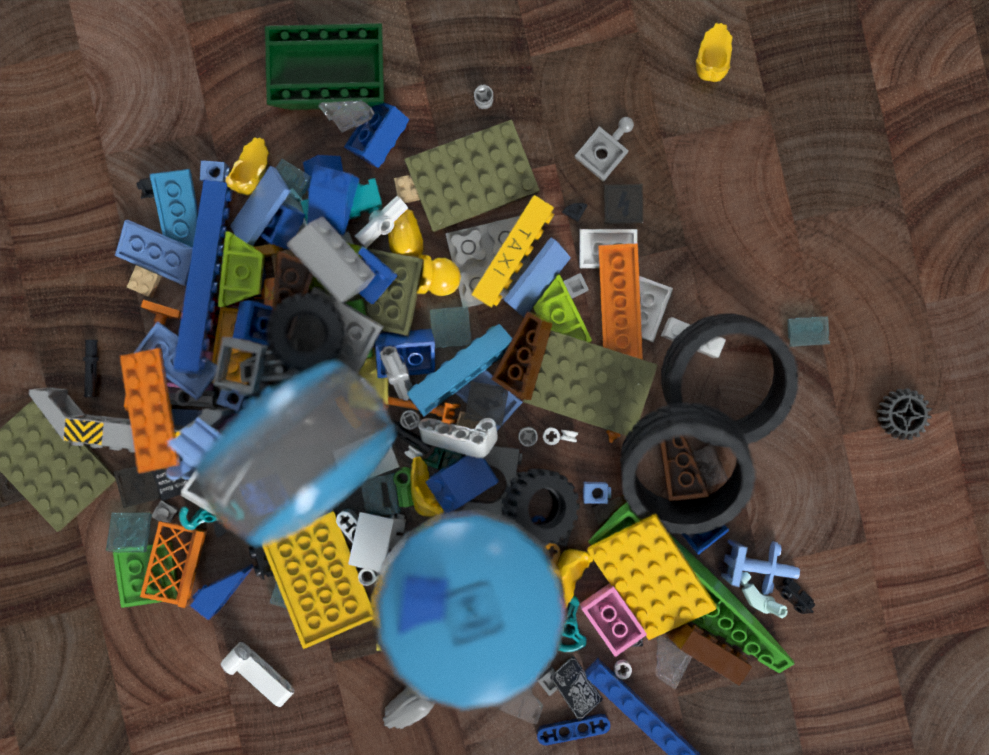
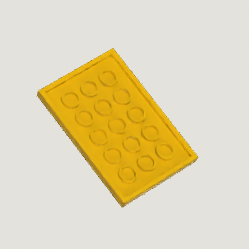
(652, 576)
(318, 581)

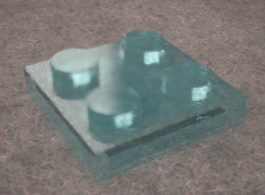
(451, 326)
(128, 532)

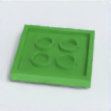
(131, 572)

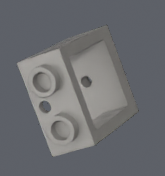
(223, 363)

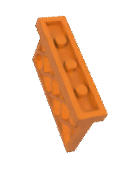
(188, 572)

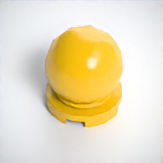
(439, 276)

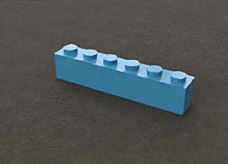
(460, 370)

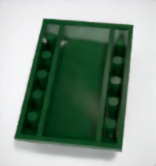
(324, 65)

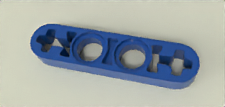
(574, 733)

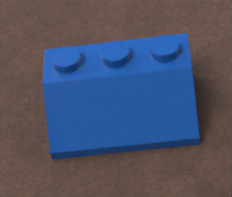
(377, 136)
(414, 350)

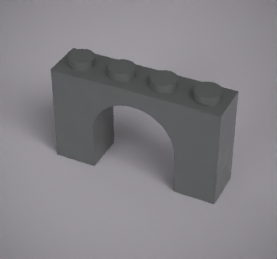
(506, 461)

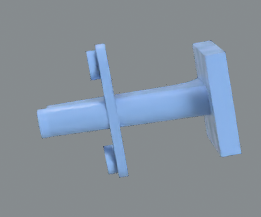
(191, 445)
(738, 563)

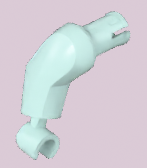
(761, 601)

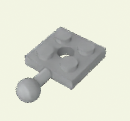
(602, 140)

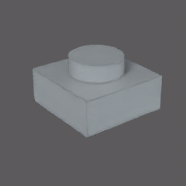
(576, 285)
(165, 512)
(547, 683)

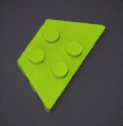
(240, 271)
(560, 310)

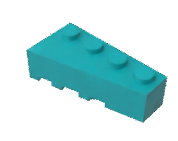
(365, 200)

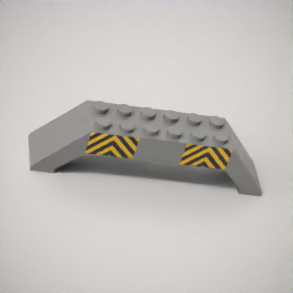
(101, 430)

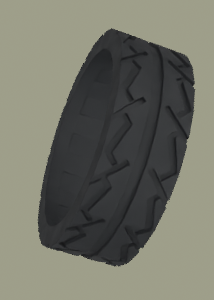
(785, 376)
(697, 514)

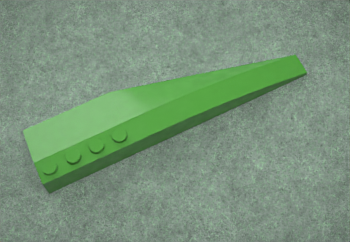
(730, 618)

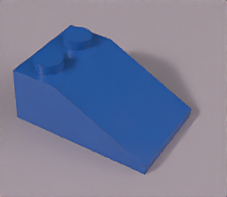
(331, 197)
(283, 225)
(252, 322)
(461, 482)
(212, 598)
(422, 601)

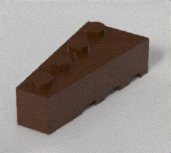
(290, 279)
(524, 357)
(681, 470)
(710, 652)

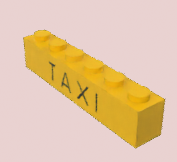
(512, 252)

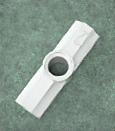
(381, 222)

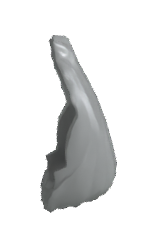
(406, 709)

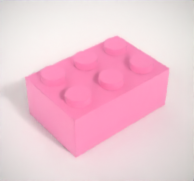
(613, 619)

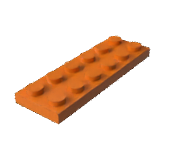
(620, 298)
(149, 410)

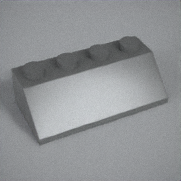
(331, 260)

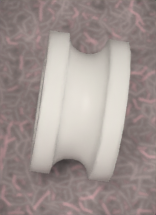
(568, 435)
(555, 440)
(413, 452)
(628, 671)

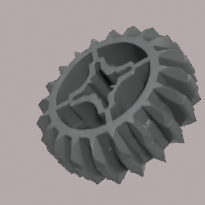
(906, 397)

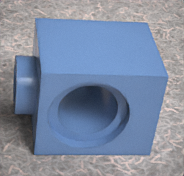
(208, 168)
(225, 400)
(588, 487)

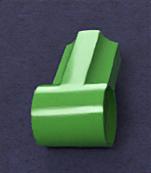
(403, 487)

